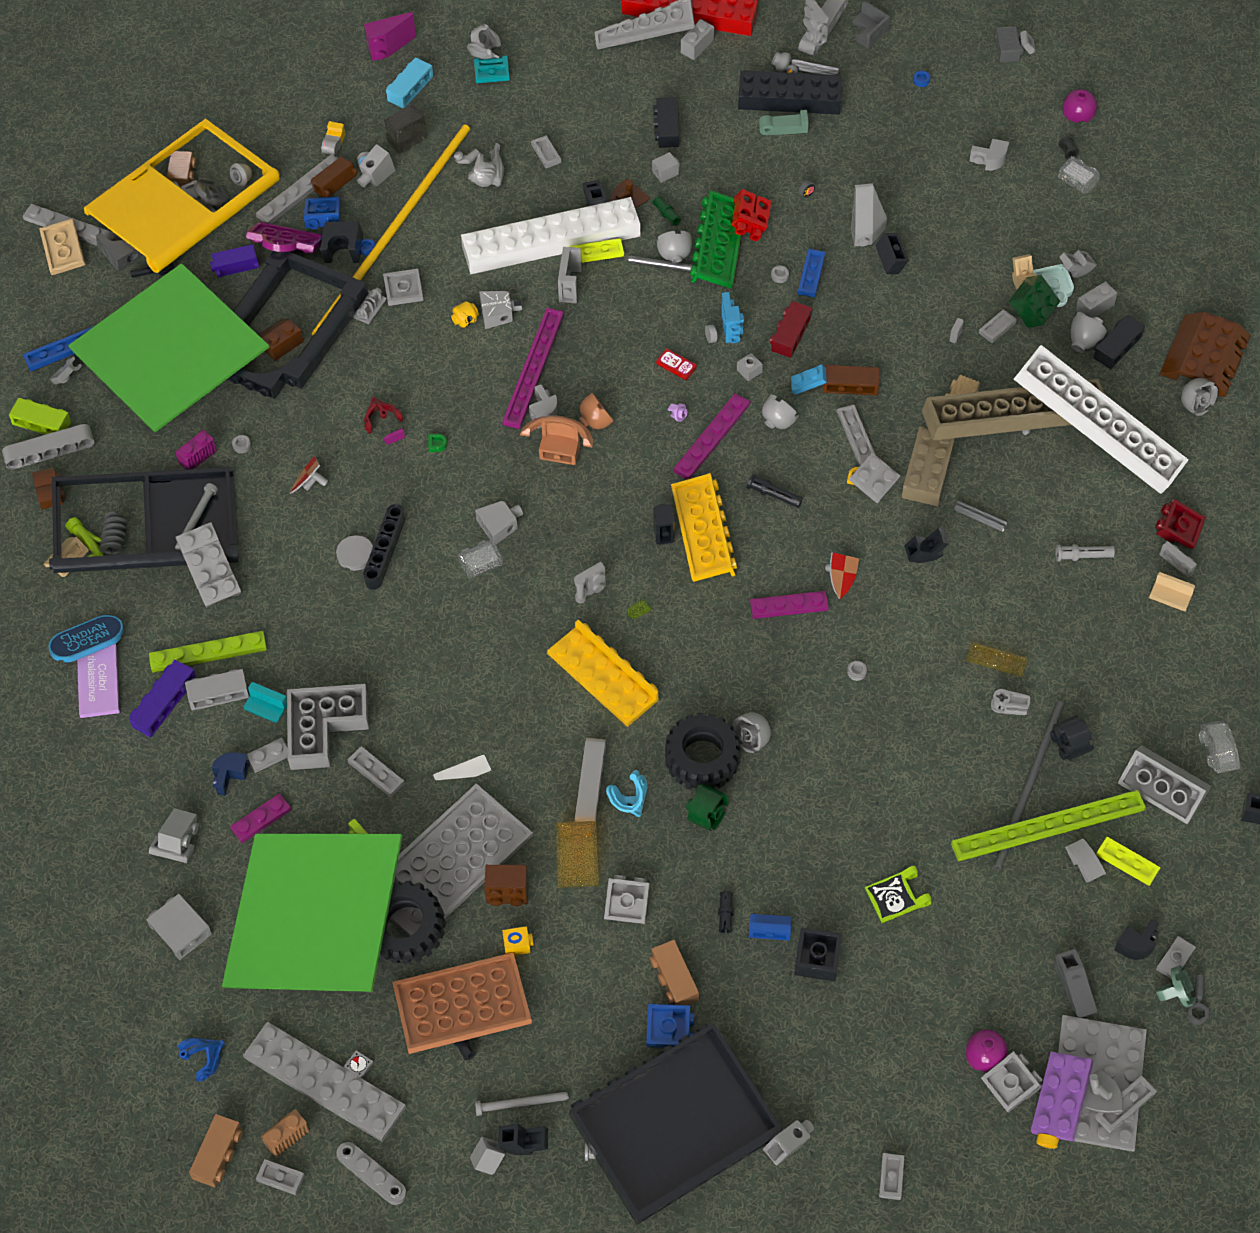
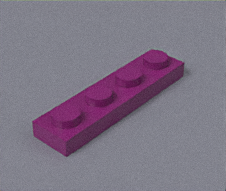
(789, 604)

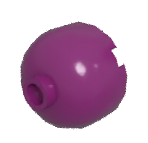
(1080, 105)
(985, 1050)

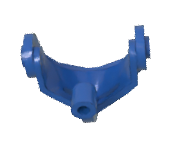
(213, 1053)

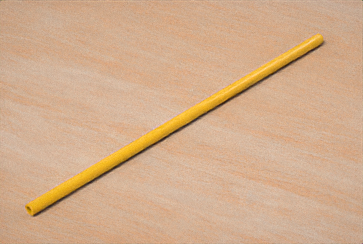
(381, 244)

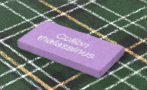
(98, 683)

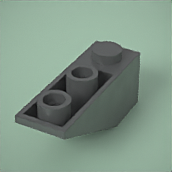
(1075, 983)

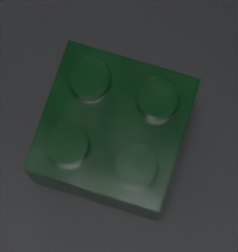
(1034, 301)

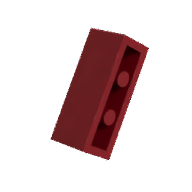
(791, 329)

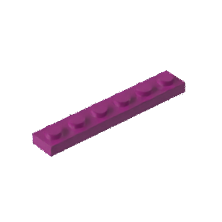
(711, 436)

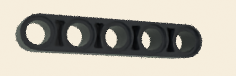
(381, 553)

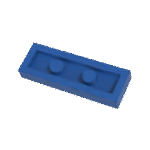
(811, 273)

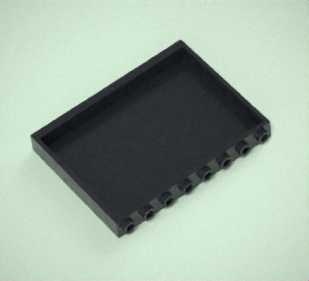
(674, 1122)

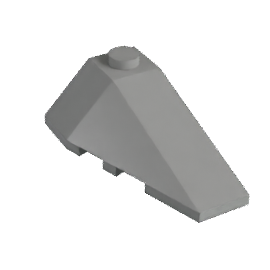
(867, 216)

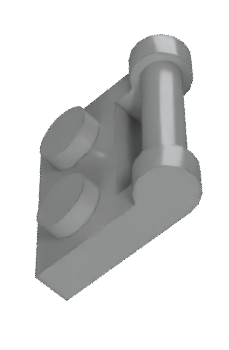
(593, 580)

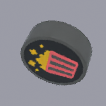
(807, 189)

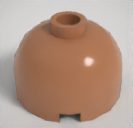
(594, 413)

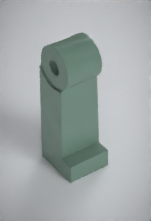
(784, 124)

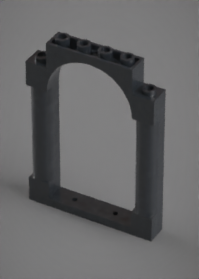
(302, 367)

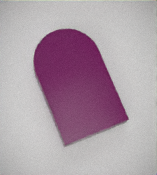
(394, 436)

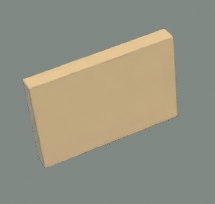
(62, 246)

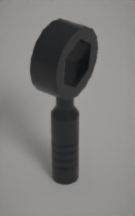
(145, 271)

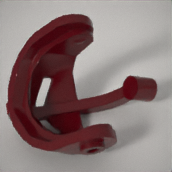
(376, 405)

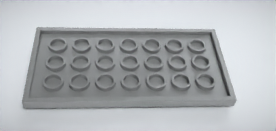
(454, 853)

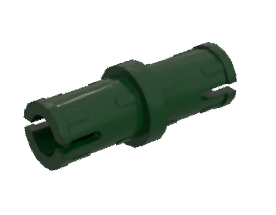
(666, 211)

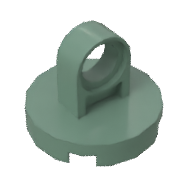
(1180, 986)

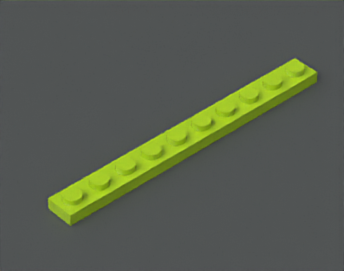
(1048, 825)

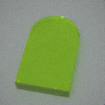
(638, 609)

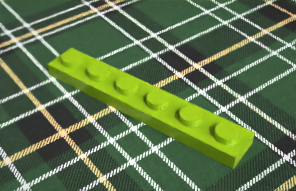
(209, 651)

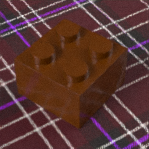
(506, 884)

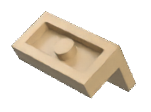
(71, 548)
(1172, 591)

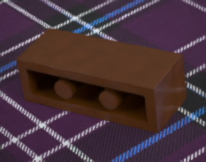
(851, 380)

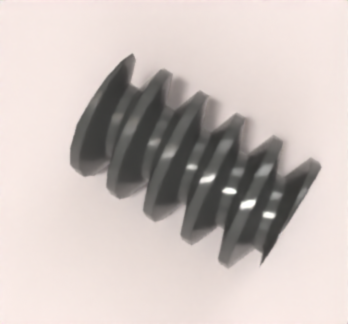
(113, 533)

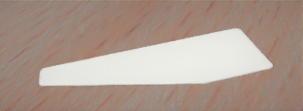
(466, 769)

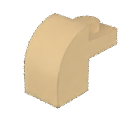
(1022, 268)

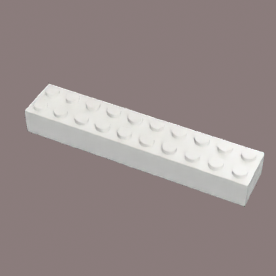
(549, 234)
(1101, 419)

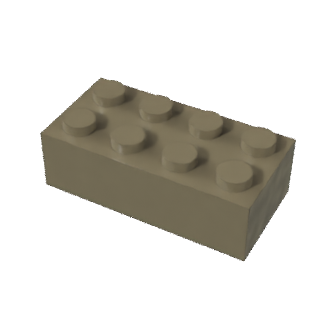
(927, 468)

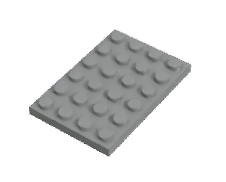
(1118, 1053)

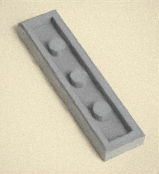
(855, 433)

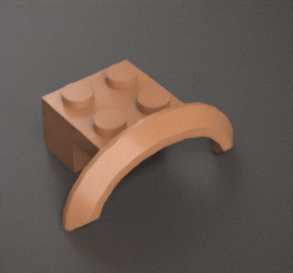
(559, 438)

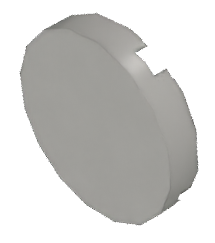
(354, 552)

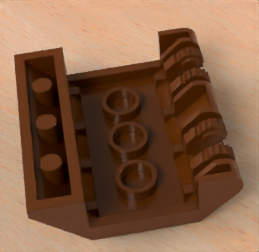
(1206, 349)

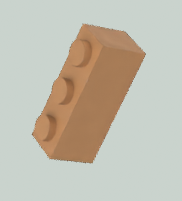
(674, 974)
(216, 1151)

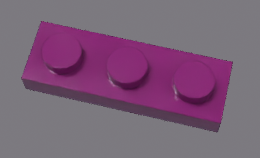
(260, 818)

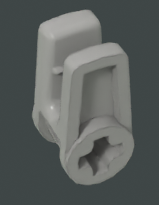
(1011, 702)

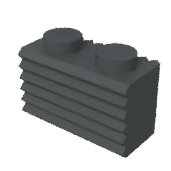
(1007, 44)

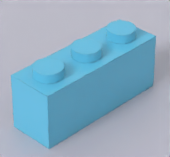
(409, 83)

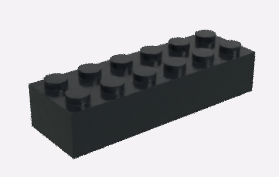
(789, 92)

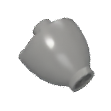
(1086, 332)

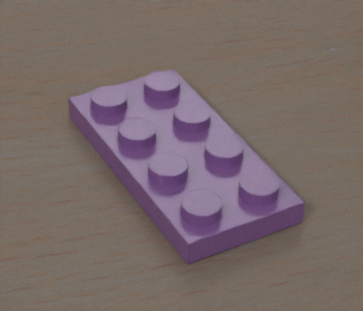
(1062, 1096)

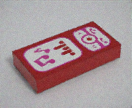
(676, 364)

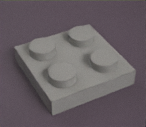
(403, 287)
(874, 477)

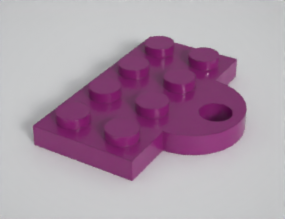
(284, 238)

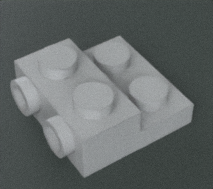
(815, 22)
(627, 899)
(1012, 1081)

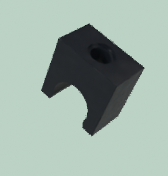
(341, 236)

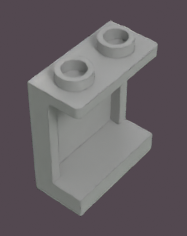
(567, 284)
(179, 926)

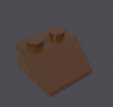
(281, 338)

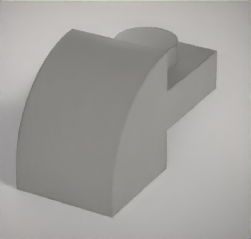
(1078, 264)

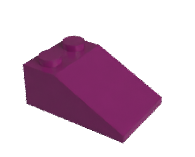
(389, 35)

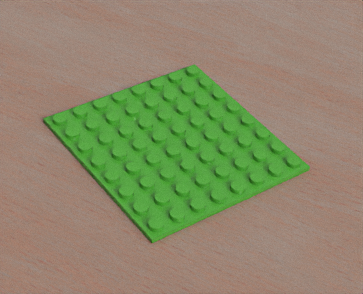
(168, 347)
(313, 912)

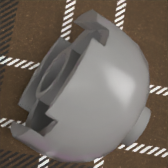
(674, 246)
(1199, 392)
(778, 413)
(752, 731)

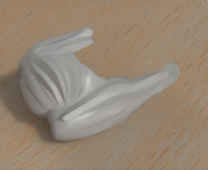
(482, 42)
(488, 172)

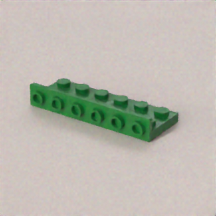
(717, 241)

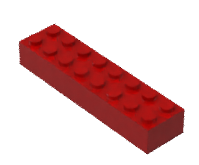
(724, 15)

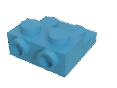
(731, 319)

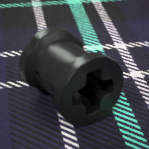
(1069, 147)

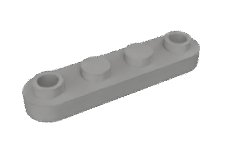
(371, 1173)

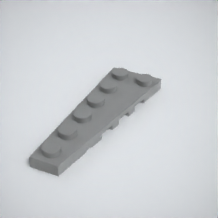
(660, 22)

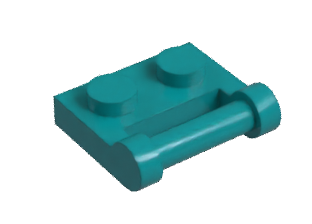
(491, 69)

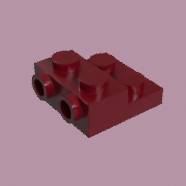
(1180, 524)

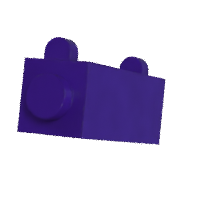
(234, 261)

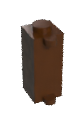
(333, 177)

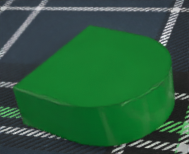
(436, 442)

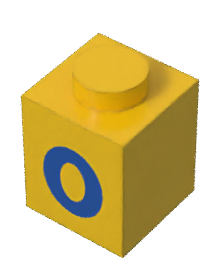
(517, 941)

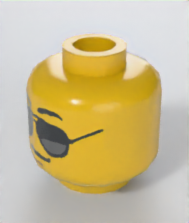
(464, 314)

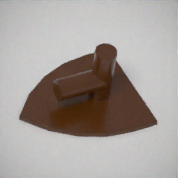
(628, 189)

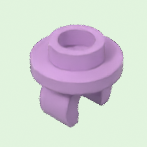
(679, 411)

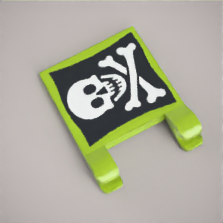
(894, 897)

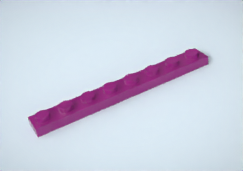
(533, 368)

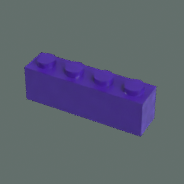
(161, 698)

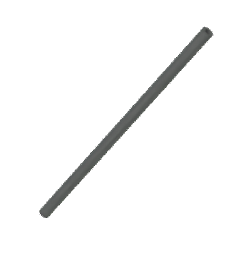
(1031, 778)

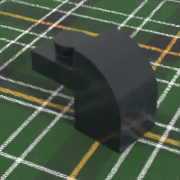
(594, 193)
(928, 548)
(1136, 945)
(522, 1141)

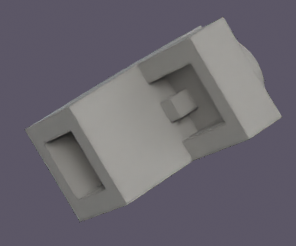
(993, 157)
(545, 406)

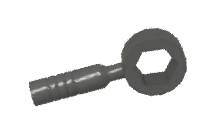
(1199, 988)

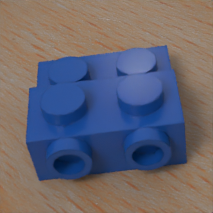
(321, 210)
(668, 1024)

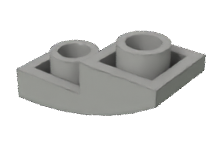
(1086, 860)

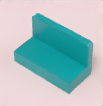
(265, 702)

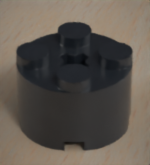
(1072, 738)

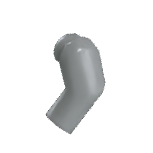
(466, 159)

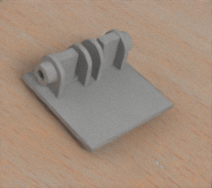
(370, 306)

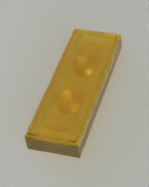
(996, 659)

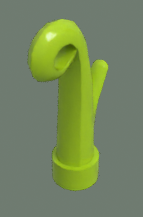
(75, 527)

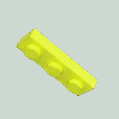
(601, 250)
(1128, 861)

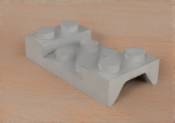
(208, 564)

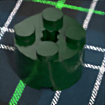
(707, 807)

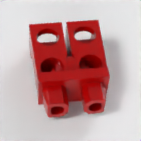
(749, 215)

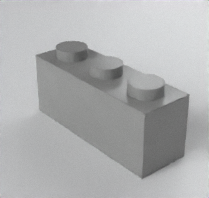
(216, 689)

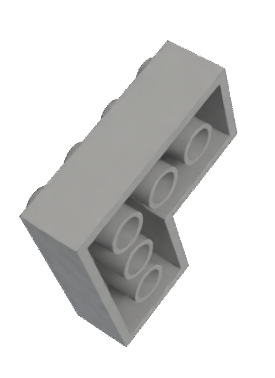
(316, 713)

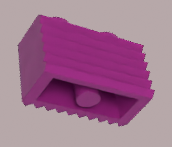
(196, 450)

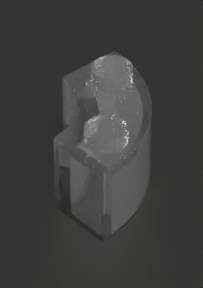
(1219, 746)

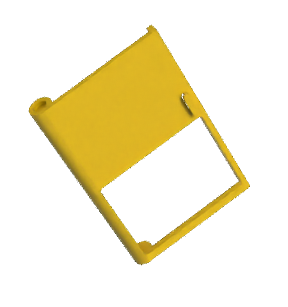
(162, 217)

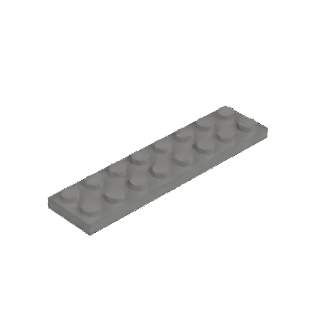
(324, 1081)

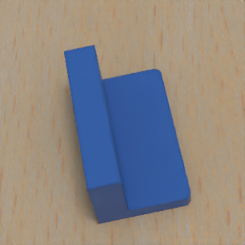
(770, 927)

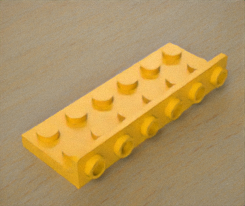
(703, 527)
(604, 673)

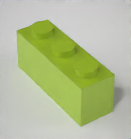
(38, 417)

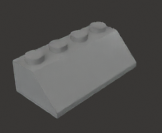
(1164, 784)

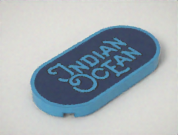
(86, 638)

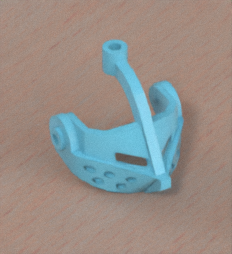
(620, 801)

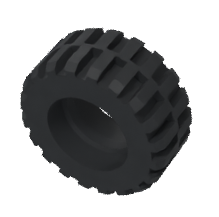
(702, 729)
(429, 932)

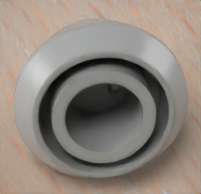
(240, 173)

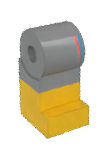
(333, 139)

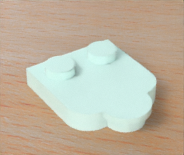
(1058, 280)

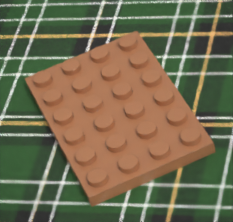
(461, 1003)

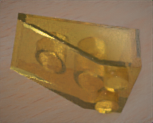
(577, 854)

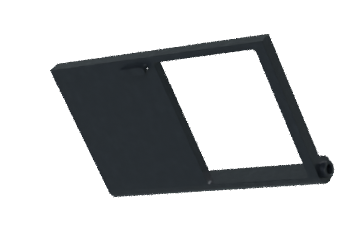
(168, 507)

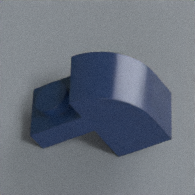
(229, 766)

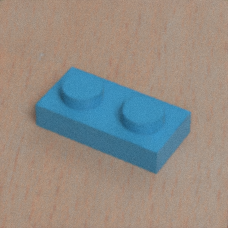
(808, 379)

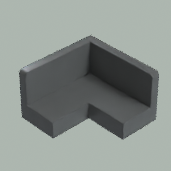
(873, 23)

